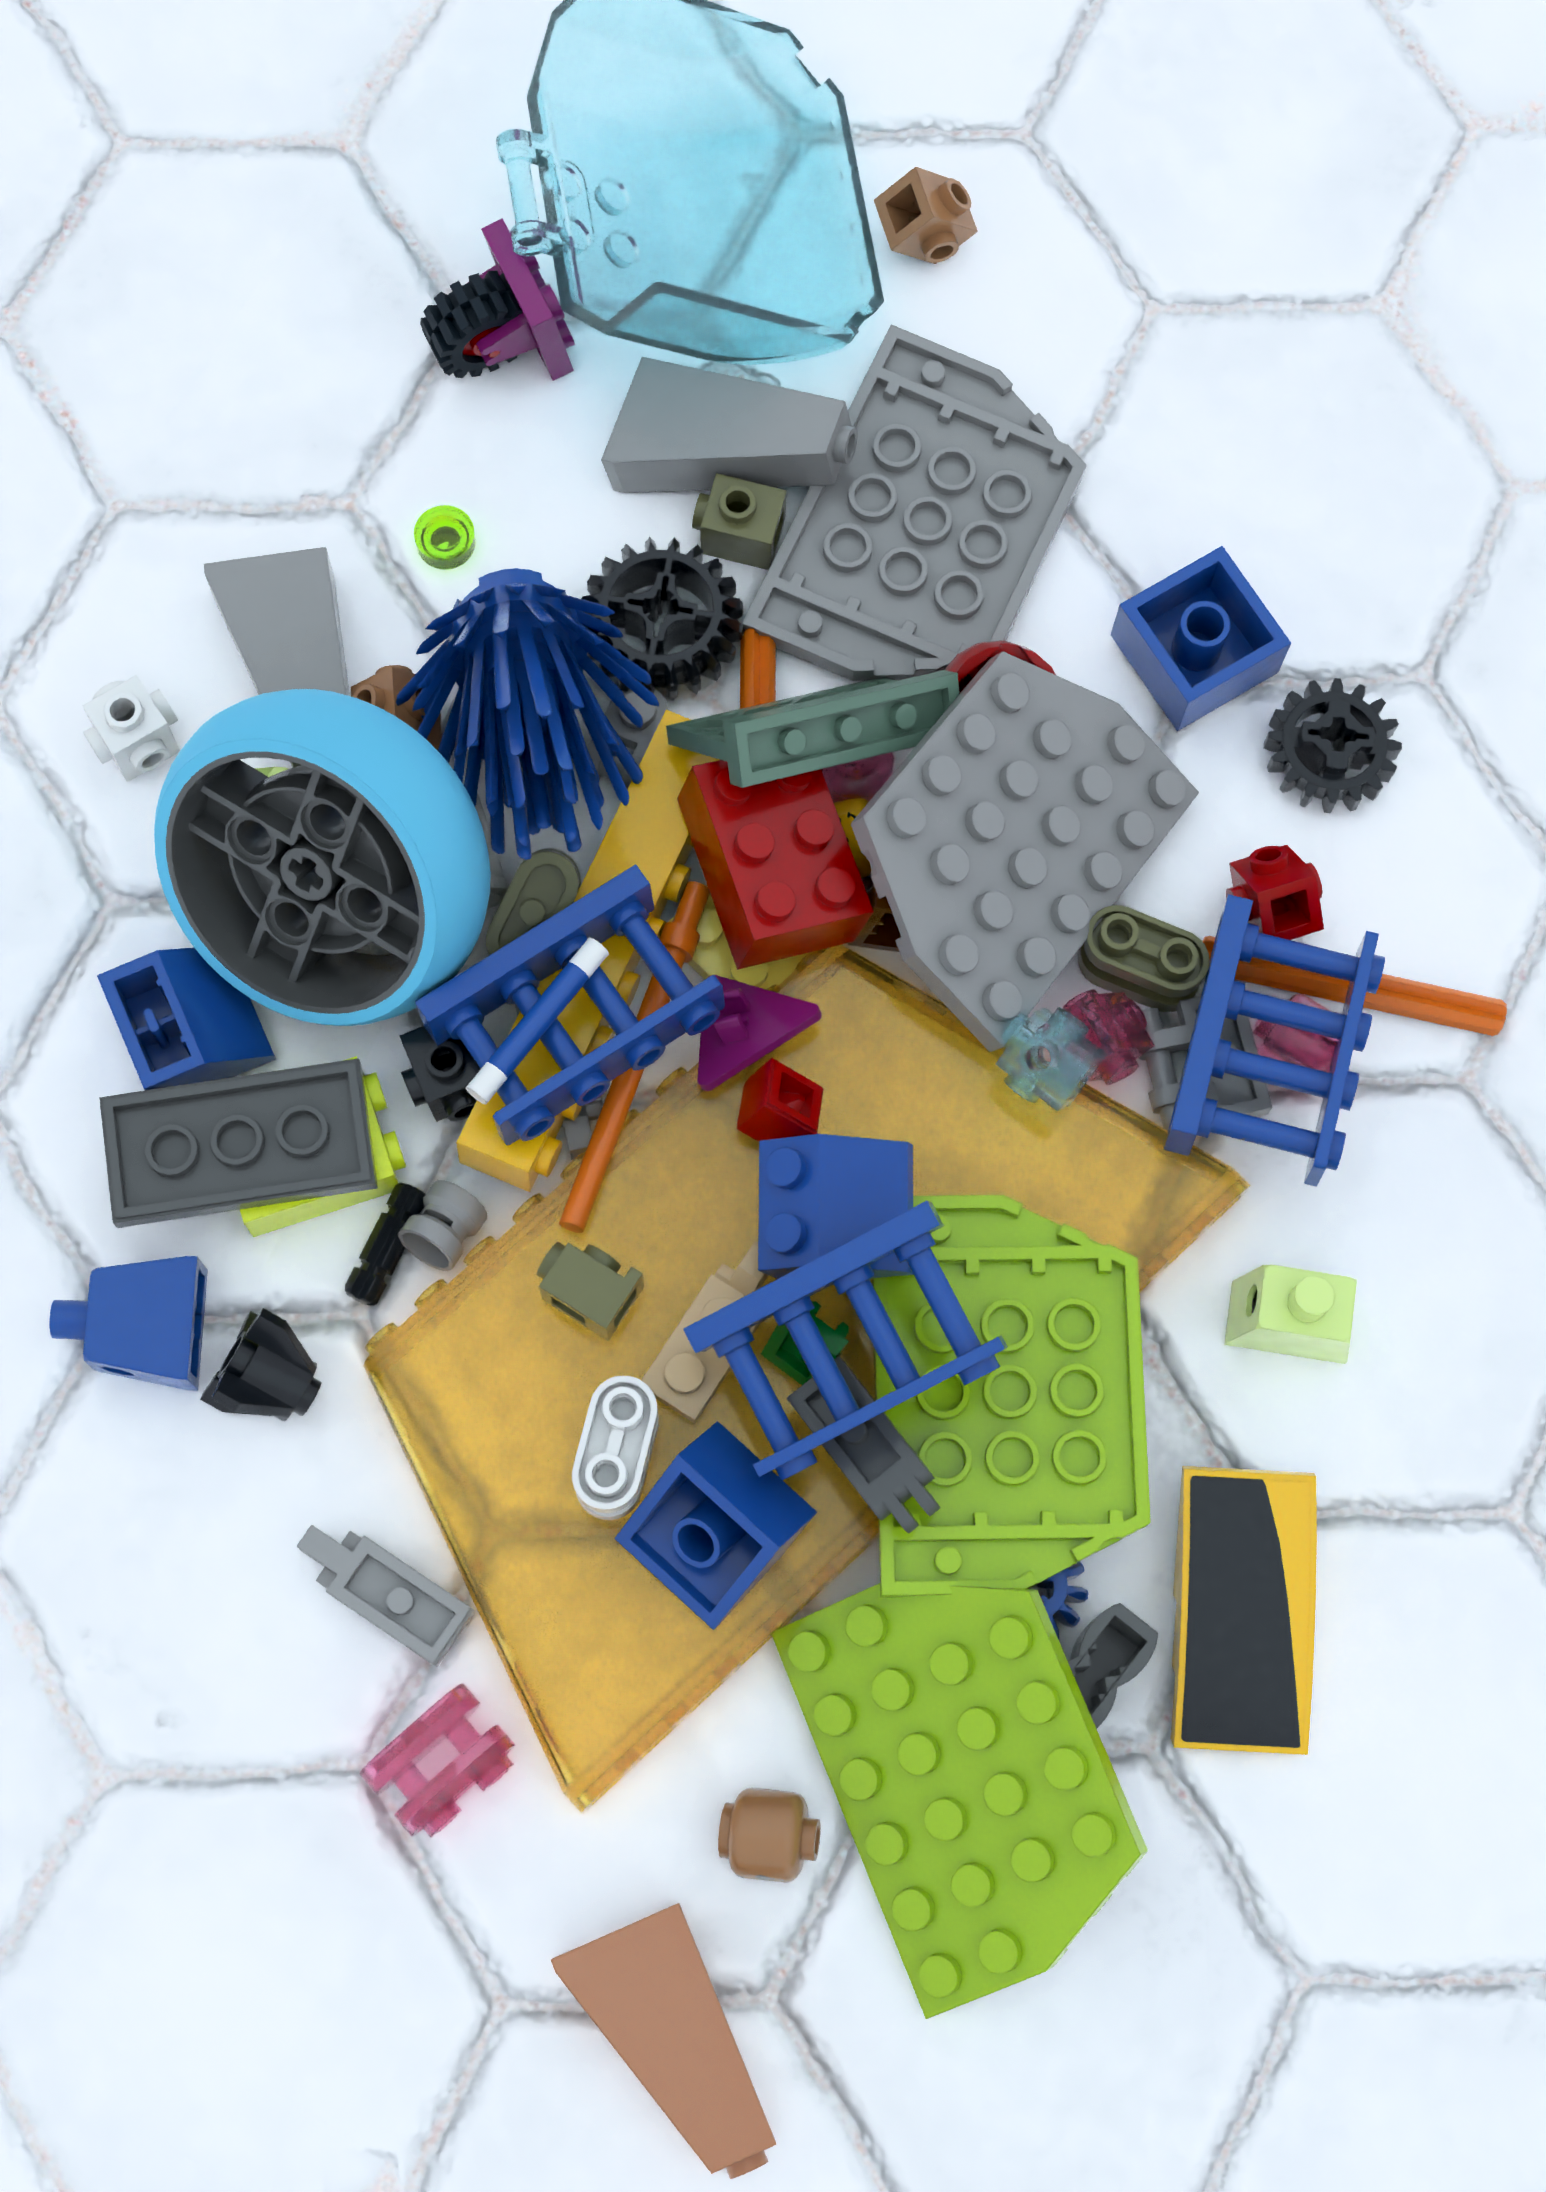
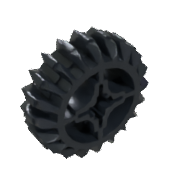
(683, 624)

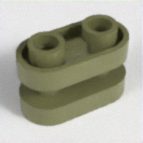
(535, 894)
(1143, 958)

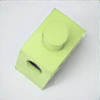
(1293, 1314)

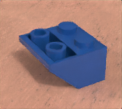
(183, 1020)

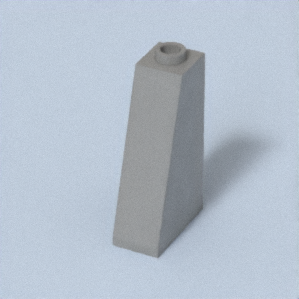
(695, 423)
(283, 619)

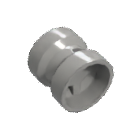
(443, 1225)

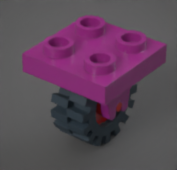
(498, 315)

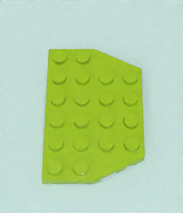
(1051, 1444)
(964, 1779)

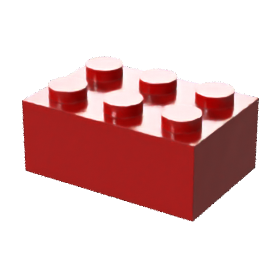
(774, 863)

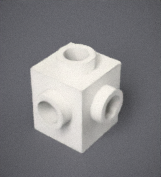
(130, 727)

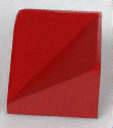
(779, 1103)

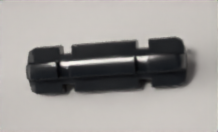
(384, 1246)

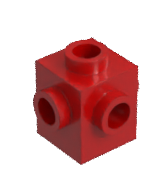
(1282, 891)

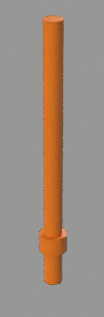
(681, 942)

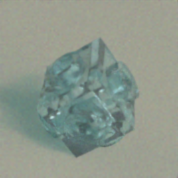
(1071, 1053)

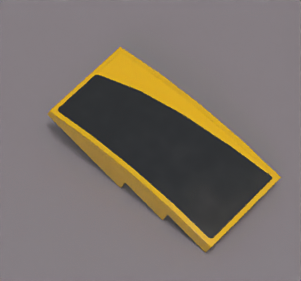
(1244, 1610)

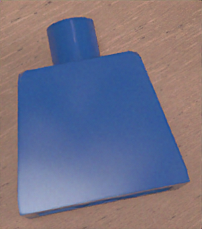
(140, 1321)

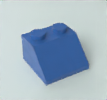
(826, 1193)
(714, 1524)

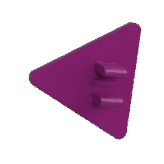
(748, 1029)

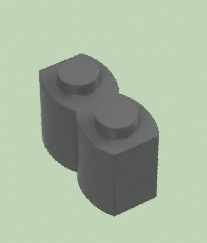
(1109, 1655)

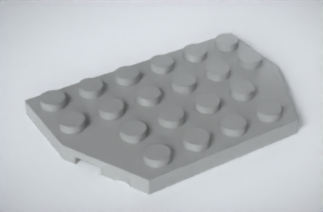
(926, 526)
(1013, 834)

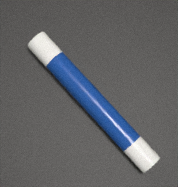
(537, 1021)

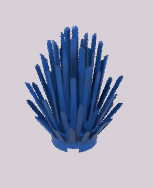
(520, 677)

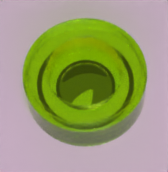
(444, 537)

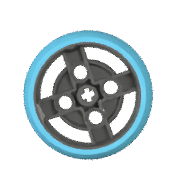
(323, 857)

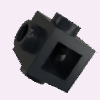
(439, 1074)

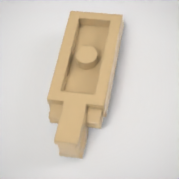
(690, 1379)

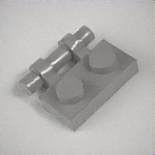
(1231, 1091)

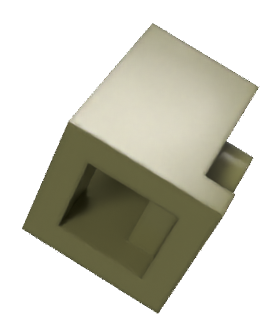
(588, 1287)

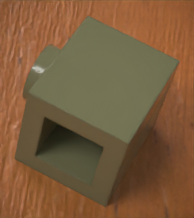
(740, 521)

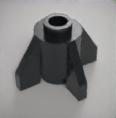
(264, 1371)

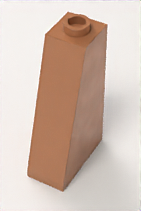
(667, 2025)

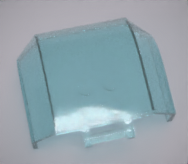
(693, 183)

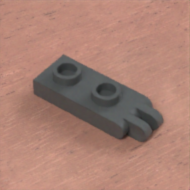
(871, 1454)

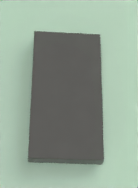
(237, 1143)

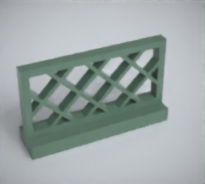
(820, 727)

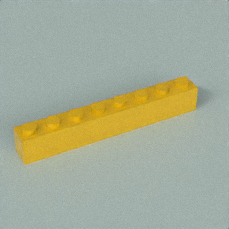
(656, 840)

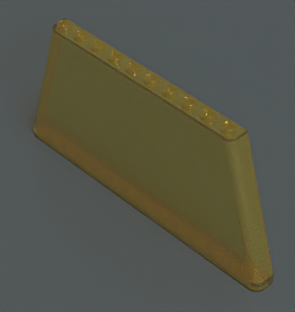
(499, 1383)

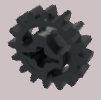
(1357, 740)

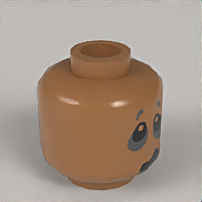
(768, 1835)

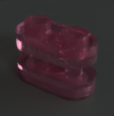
(432, 1802)

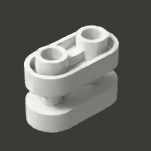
(615, 1447)

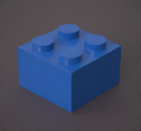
(1200, 638)

